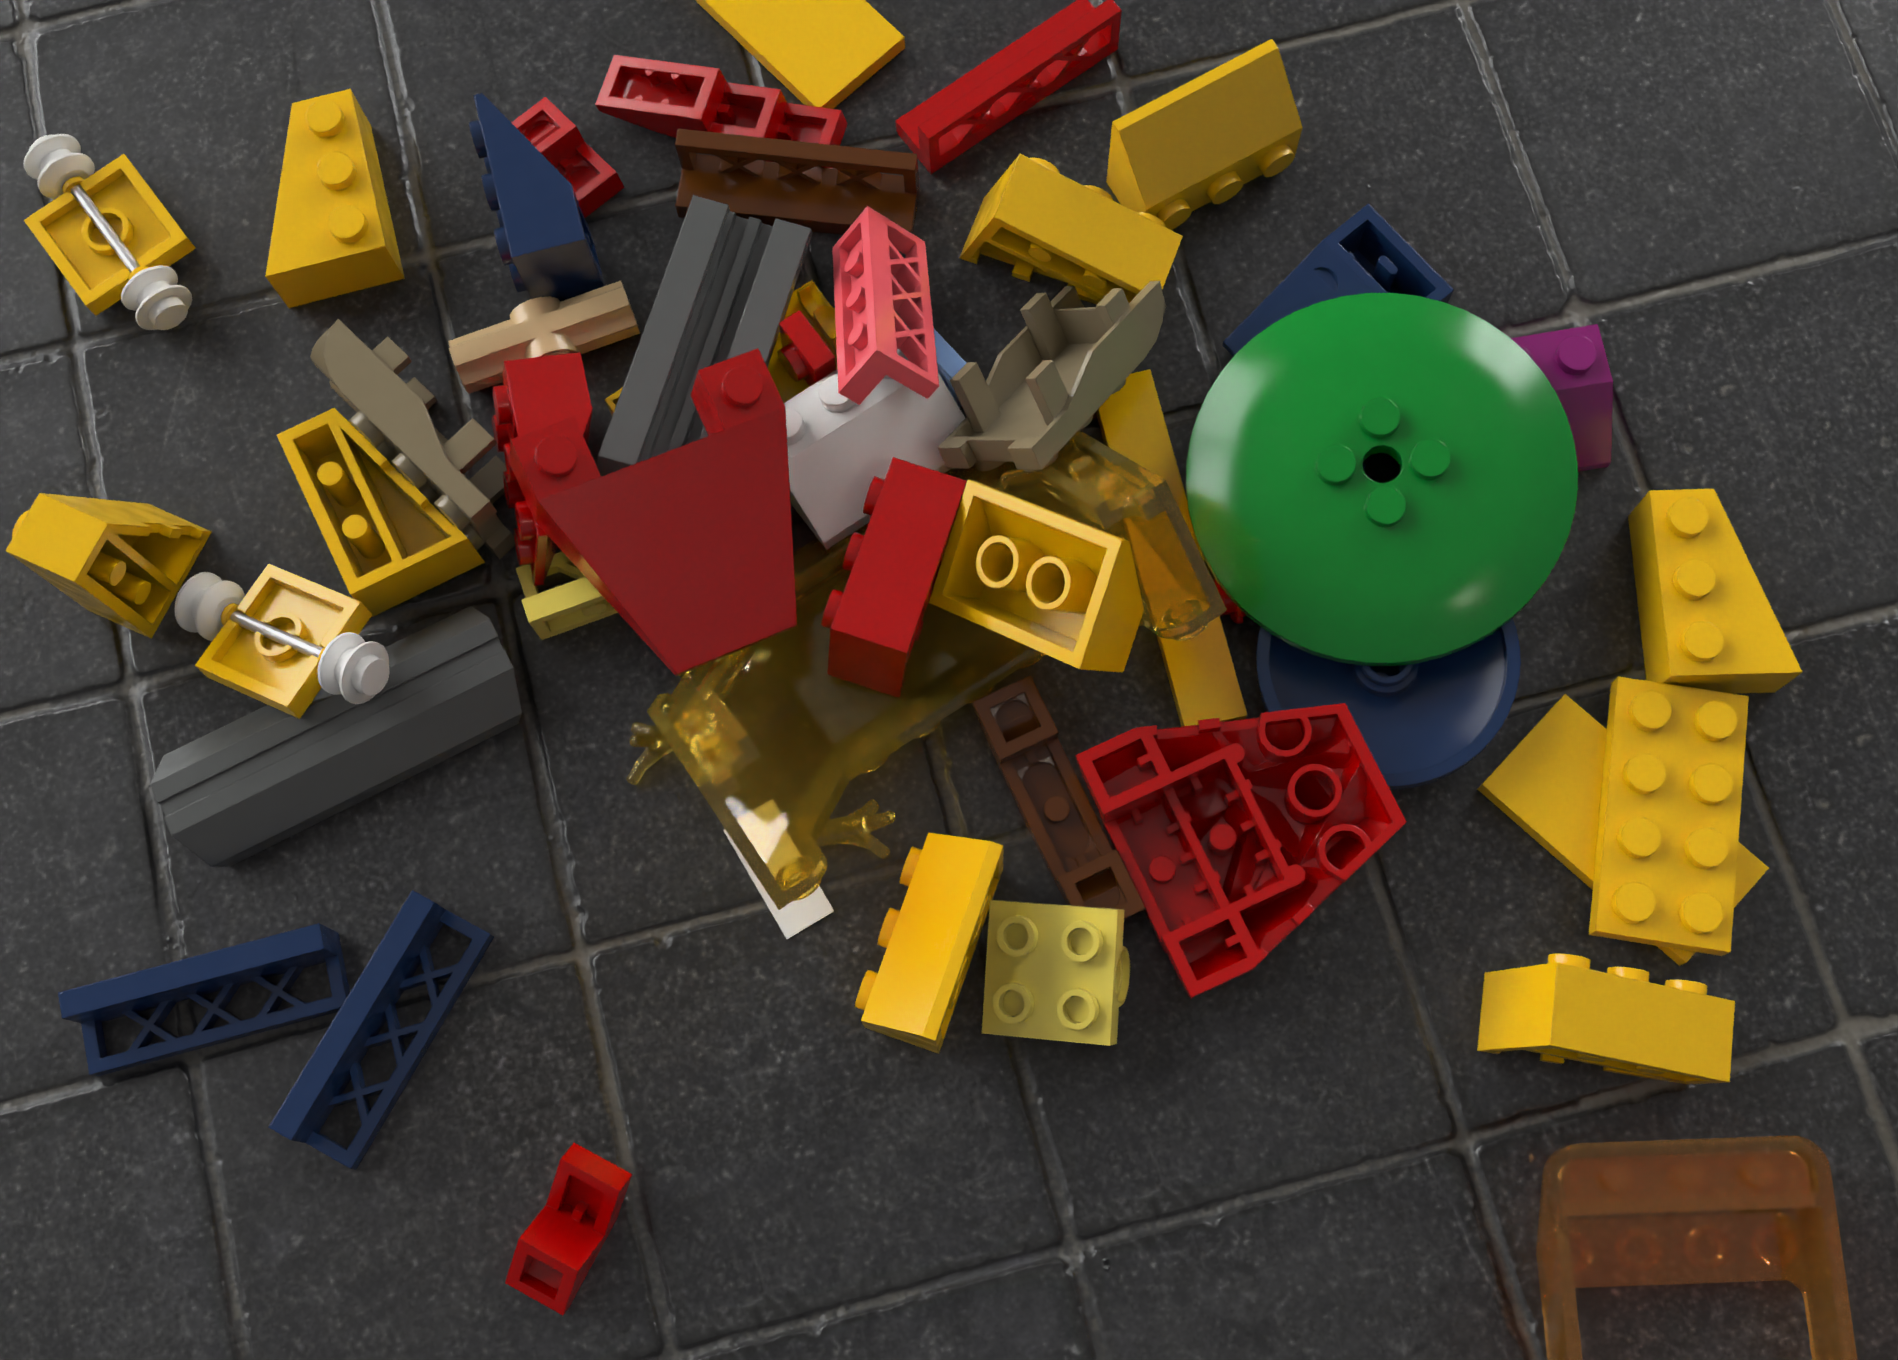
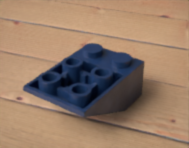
(537, 210)
(1352, 260)

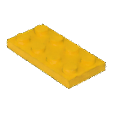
(1669, 816)

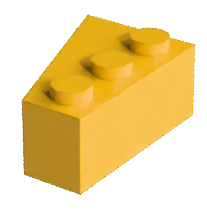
(1701, 600)

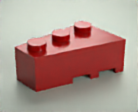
(890, 575)

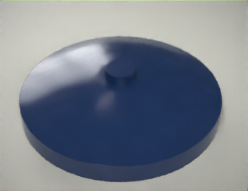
(1413, 717)

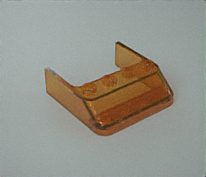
(1691, 1218)

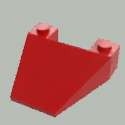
(686, 540)

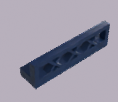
(201, 975)
(360, 1021)

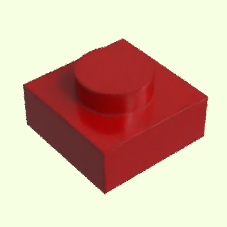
(803, 351)

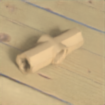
(544, 329)

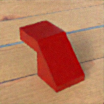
(569, 1230)

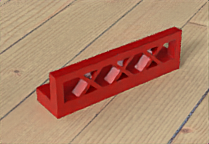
(1010, 82)

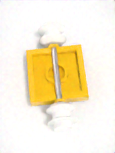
(108, 233)
(282, 639)

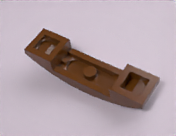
(1054, 800)

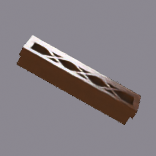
(796, 183)

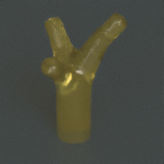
(657, 747)
(856, 829)

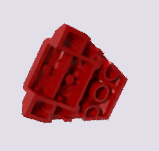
(1239, 828)

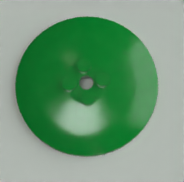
(1369, 564)

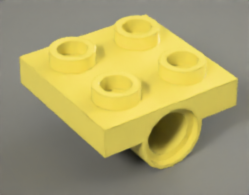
(1055, 972)

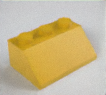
(1206, 138)
(1040, 580)
(931, 939)

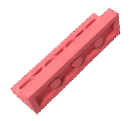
(867, 307)

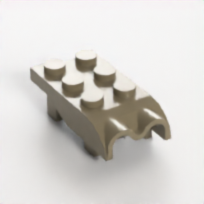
(1051, 377)
(400, 428)

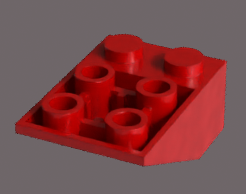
(533, 397)

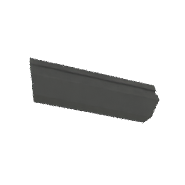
(715, 302)
(286, 773)

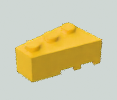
(331, 206)
(1069, 233)
(372, 518)
(109, 555)
(1608, 1020)

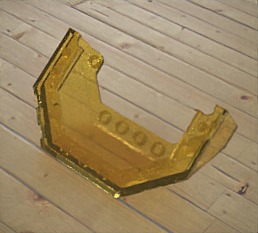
(782, 738)

